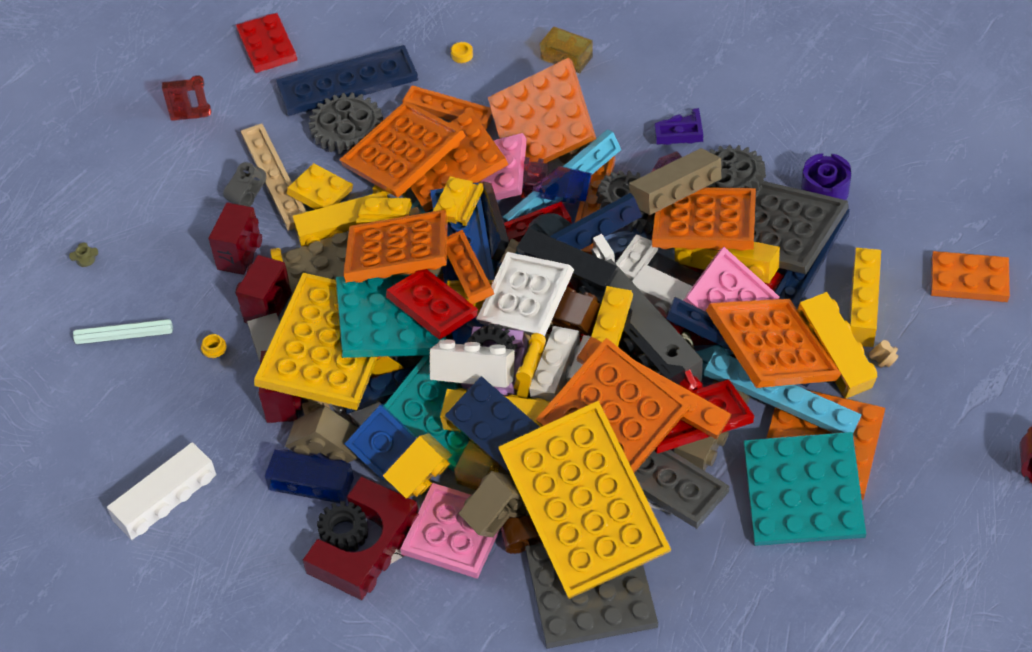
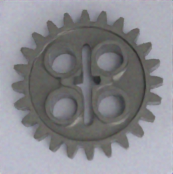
(343, 121)
(739, 168)
(617, 186)

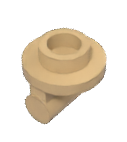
(884, 354)

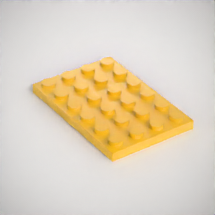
(308, 353)
(584, 499)

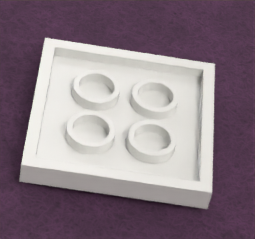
(525, 294)

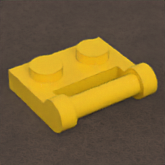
(529, 366)

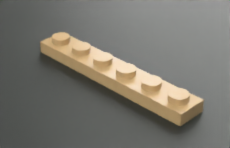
(277, 179)

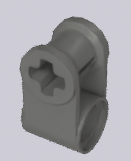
(243, 187)

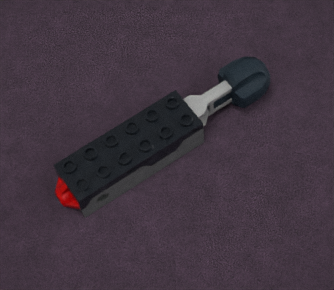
(646, 332)

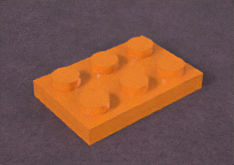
(970, 276)

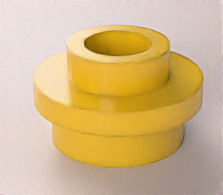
(215, 341)

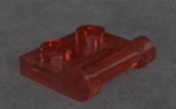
(179, 101)

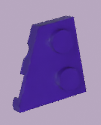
(680, 129)

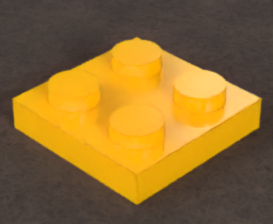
(319, 188)

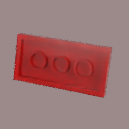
(720, 394)

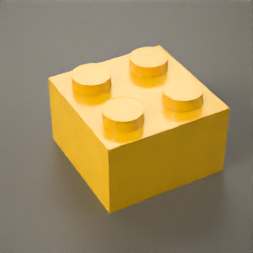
(418, 465)

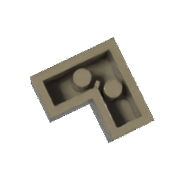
(322, 433)
(493, 504)

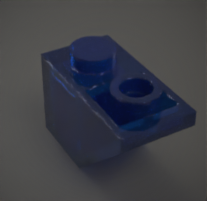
(564, 183)

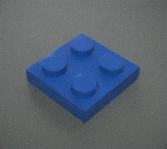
(380, 440)

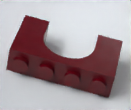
(358, 571)

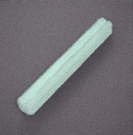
(123, 331)

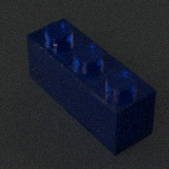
(309, 476)

